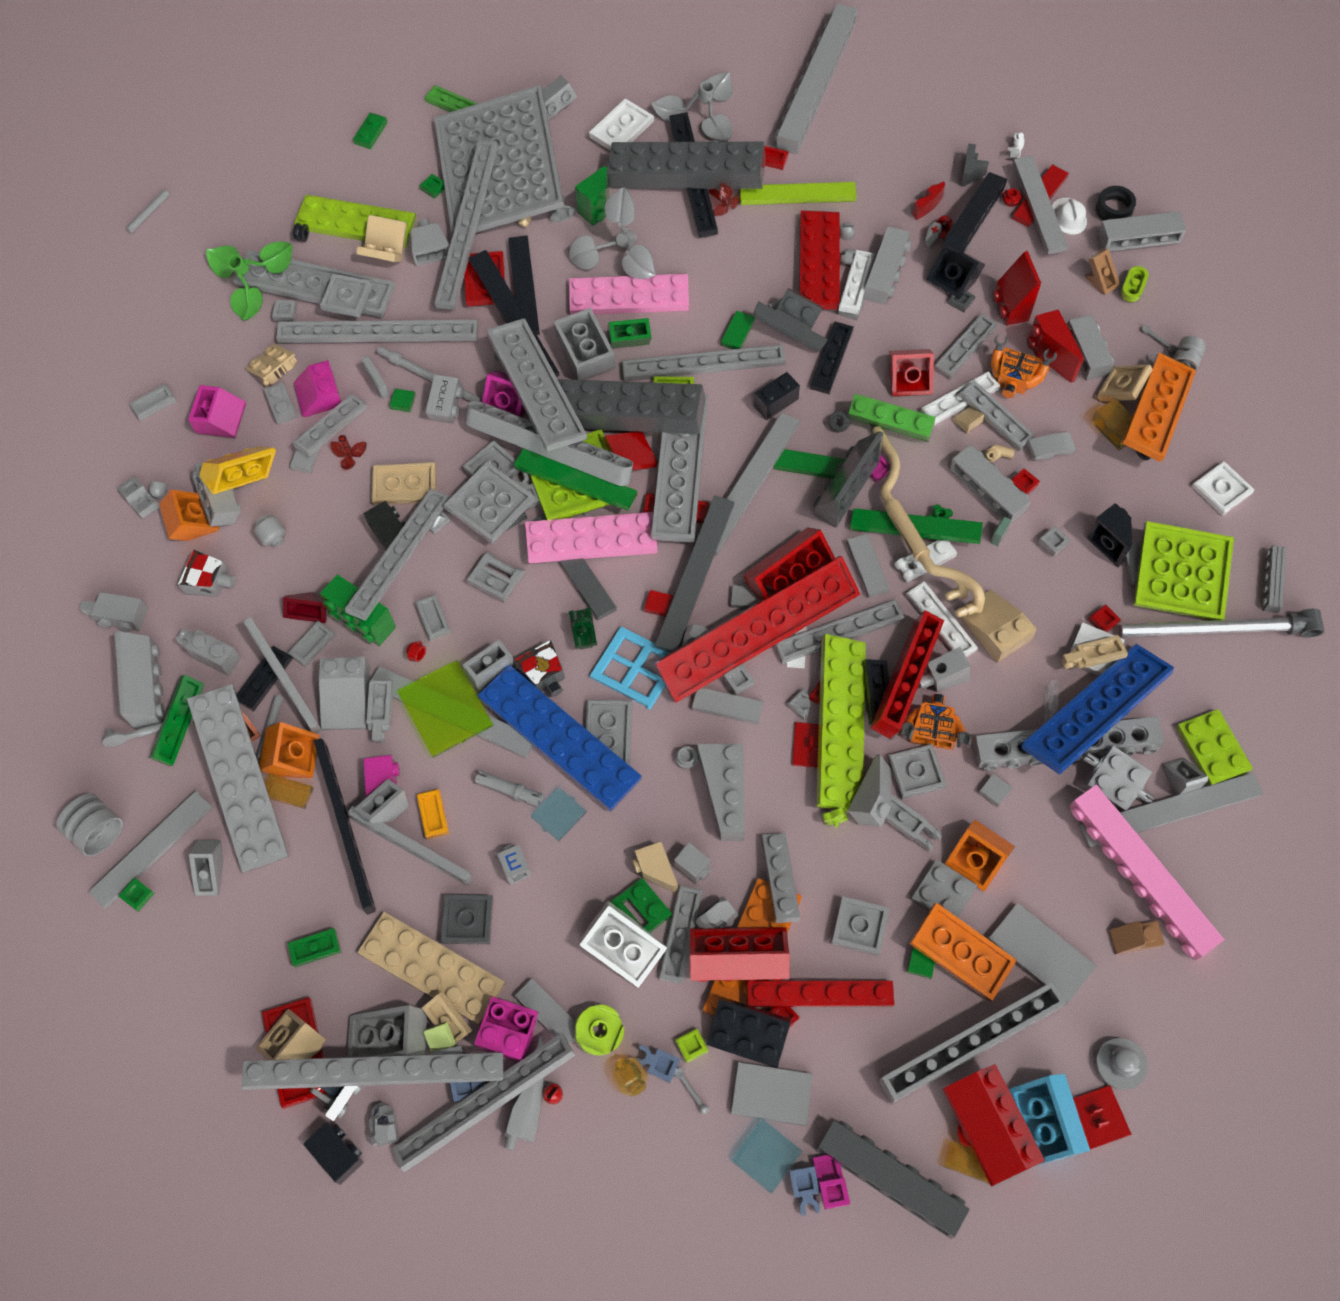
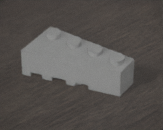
(724, 779)

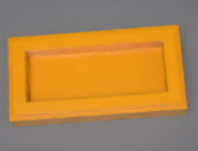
(432, 814)

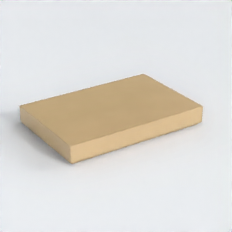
(402, 482)

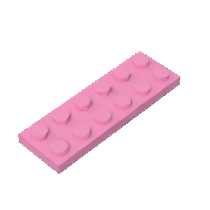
(629, 294)
(590, 537)

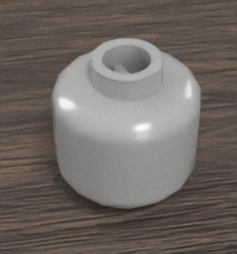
(269, 531)

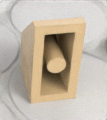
(655, 866)

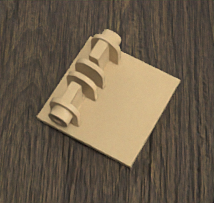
(268, 363)

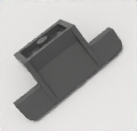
(794, 318)

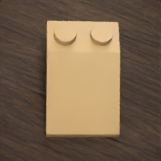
(1000, 627)

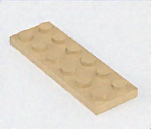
(430, 967)

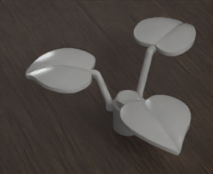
(717, 88)
(639, 259)

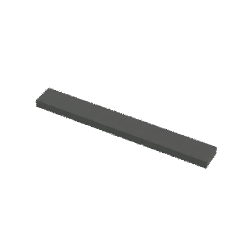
(694, 574)

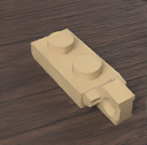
(1095, 653)

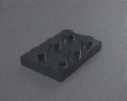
(748, 1032)

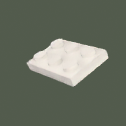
(621, 124)

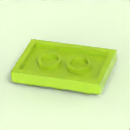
(1214, 747)

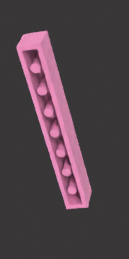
(1146, 873)

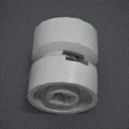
(1190, 351)

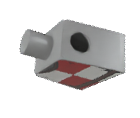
(205, 576)

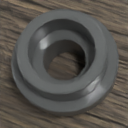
(834, 418)

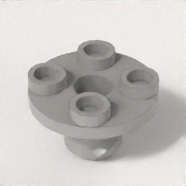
(1121, 1063)

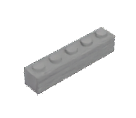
(1274, 579)

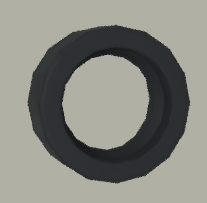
(1116, 193)

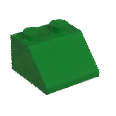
(592, 196)

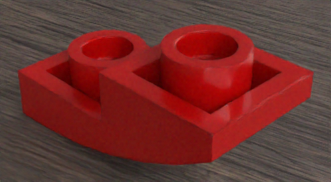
(927, 204)

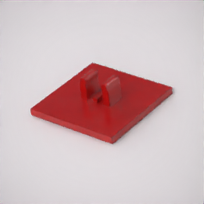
(805, 745)
(1101, 1117)

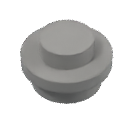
(686, 757)

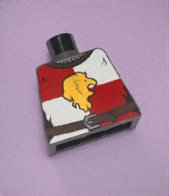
(542, 668)

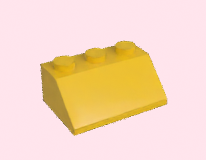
(237, 468)

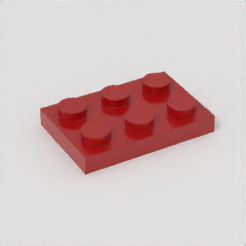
(475, 291)

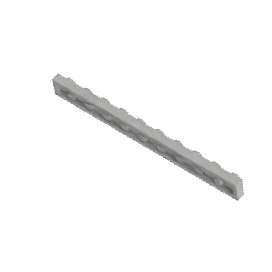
(466, 225)
(377, 331)
(372, 1071)

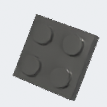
(467, 919)

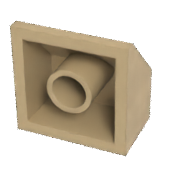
(290, 1039)

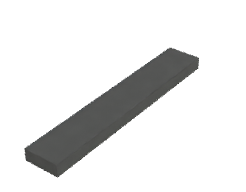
(587, 585)

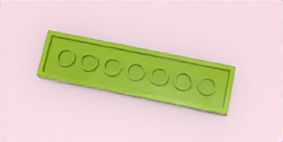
(840, 722)

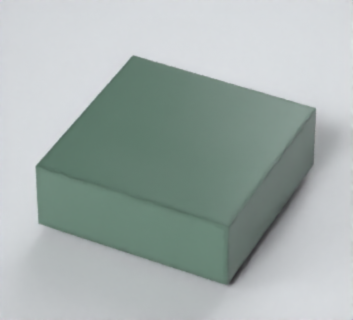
(1000, 531)

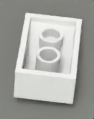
(622, 944)

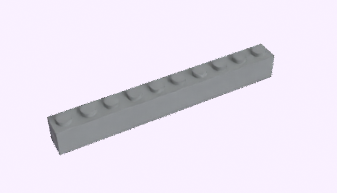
(816, 79)

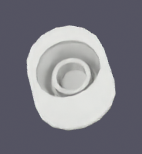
(1070, 215)

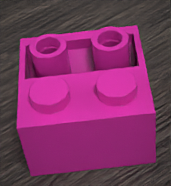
(216, 412)
(507, 1029)

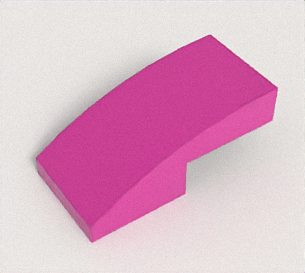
(831, 1182)

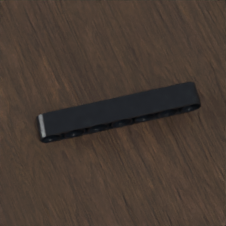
(974, 213)

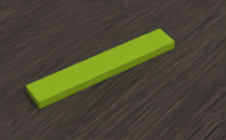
(799, 193)

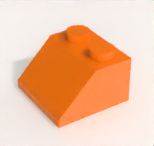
(184, 516)
(288, 751)
(979, 855)

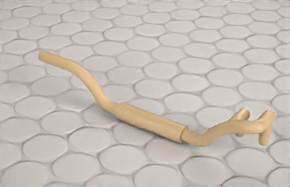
(917, 545)

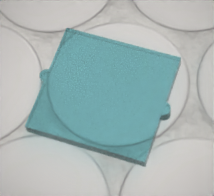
(558, 814)

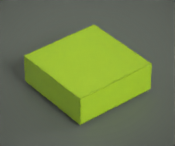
(691, 1045)

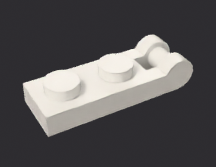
(940, 552)

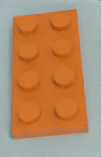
(963, 952)

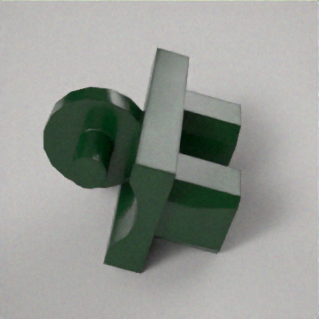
(583, 628)

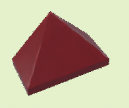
(304, 607)

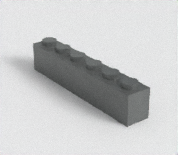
(893, 1179)

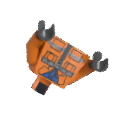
(1017, 370)
(935, 725)

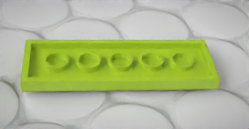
(346, 218)

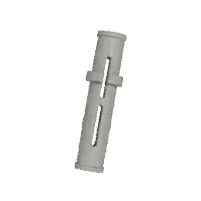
(517, 791)

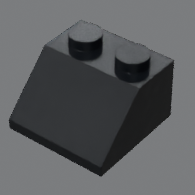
(955, 271)
(1112, 534)

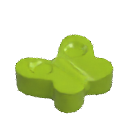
(835, 817)

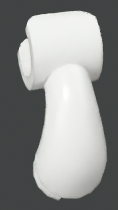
(1015, 152)

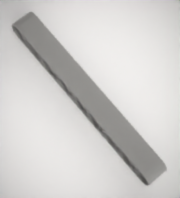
(523, 434)

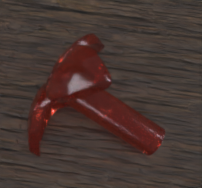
(724, 195)
(343, 449)

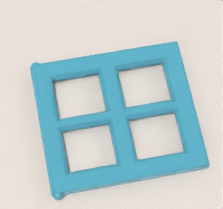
(635, 667)

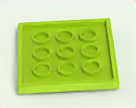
(562, 502)
(1183, 571)

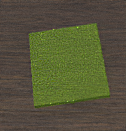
(445, 708)

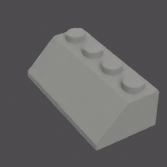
(139, 679)

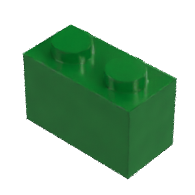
(629, 333)

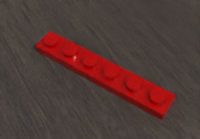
(820, 993)

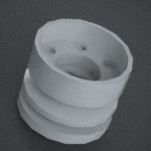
(89, 824)

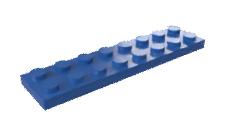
(1097, 709)
(560, 738)

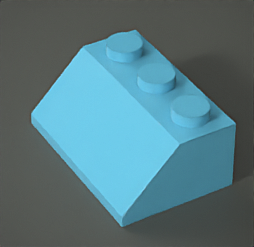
(1051, 1117)

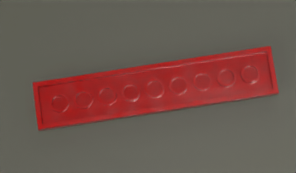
(757, 629)

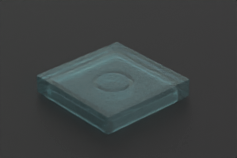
(766, 1156)

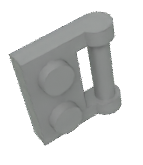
(493, 582)

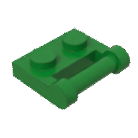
(646, 903)

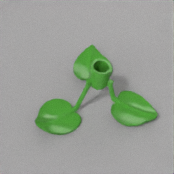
(227, 260)

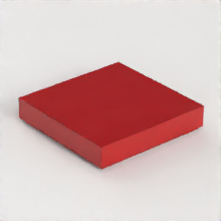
(633, 447)

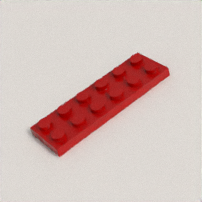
(820, 258)

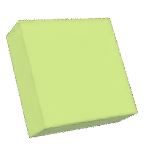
(439, 1037)

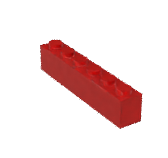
(907, 674)

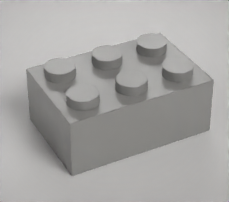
(584, 344)

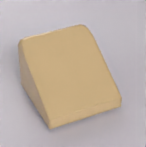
(969, 419)

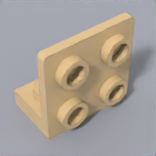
(384, 239)

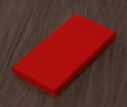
(303, 1009)

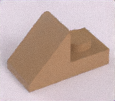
(1103, 272)
(1136, 937)

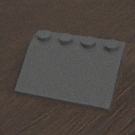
(849, 479)

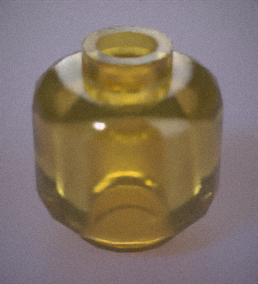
(629, 1076)

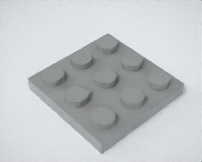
(489, 502)

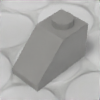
(383, 804)
(206, 867)

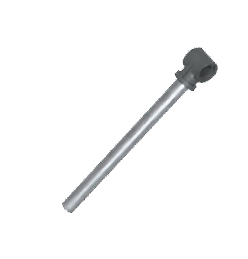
(1306, 622)

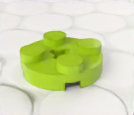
(585, 1035)

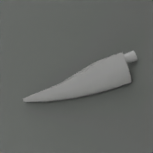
(525, 1113)

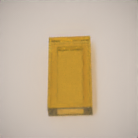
(288, 791)

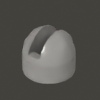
(847, 231)
(847, 256)
(158, 489)

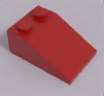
(1017, 291)
(1052, 333)

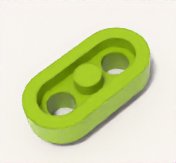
(1134, 284)

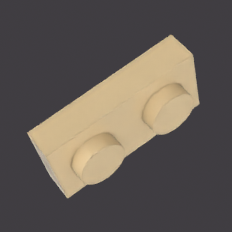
(441, 1011)

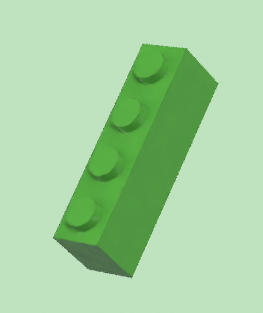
(891, 417)

